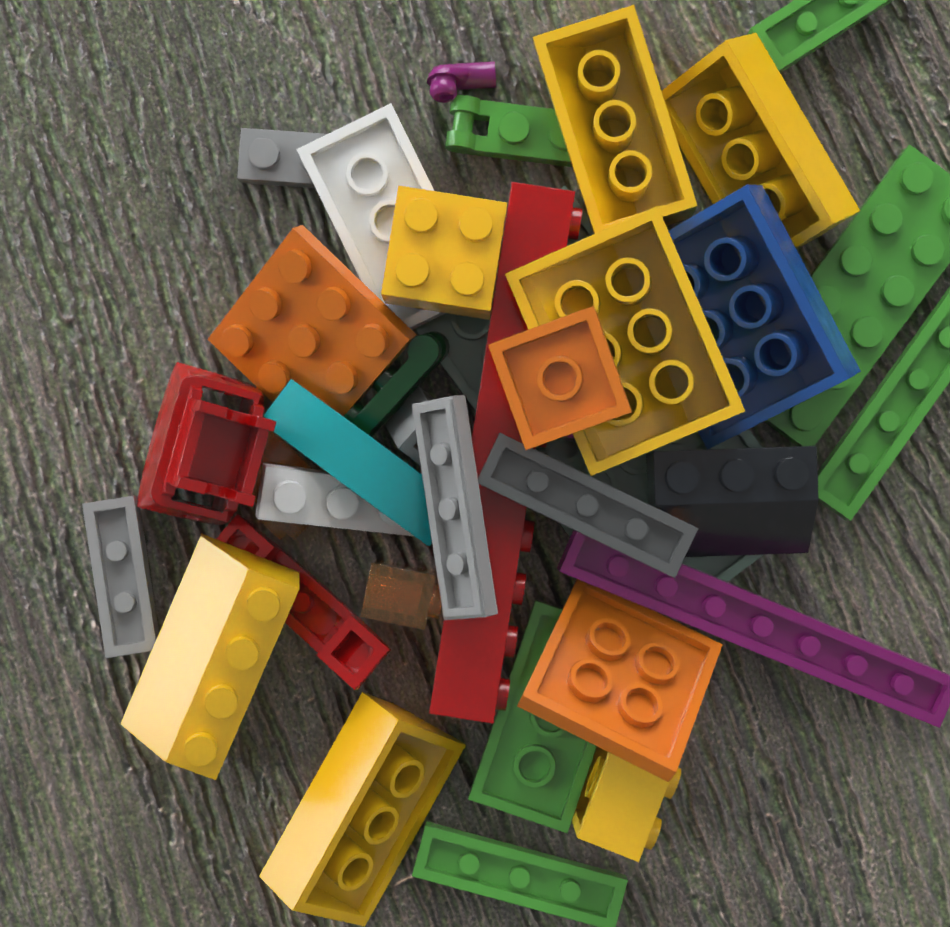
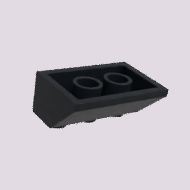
(738, 497)

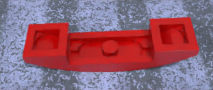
(317, 614)

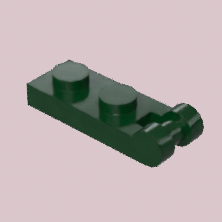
(397, 384)

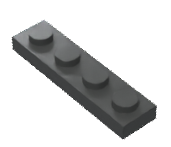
(587, 505)

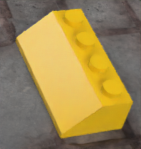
(615, 120)
(746, 129)
(210, 655)
(361, 812)

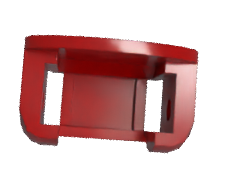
(204, 447)

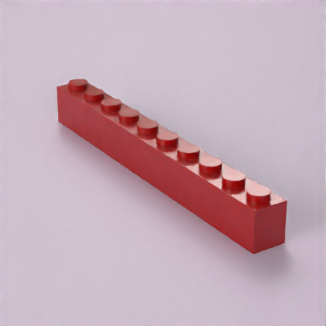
(474, 648)

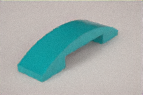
(352, 458)

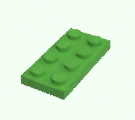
(528, 762)

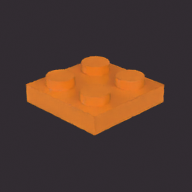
(560, 378)

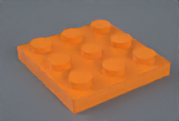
(312, 325)
(622, 678)

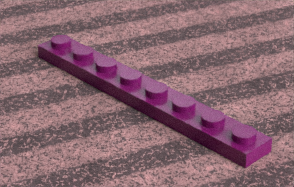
(765, 629)

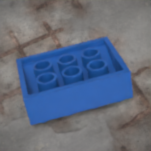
(760, 309)

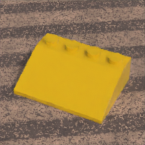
(652, 329)

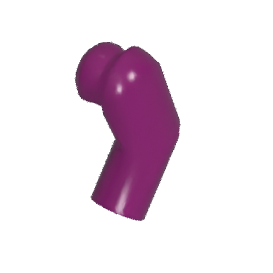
(448, 78)

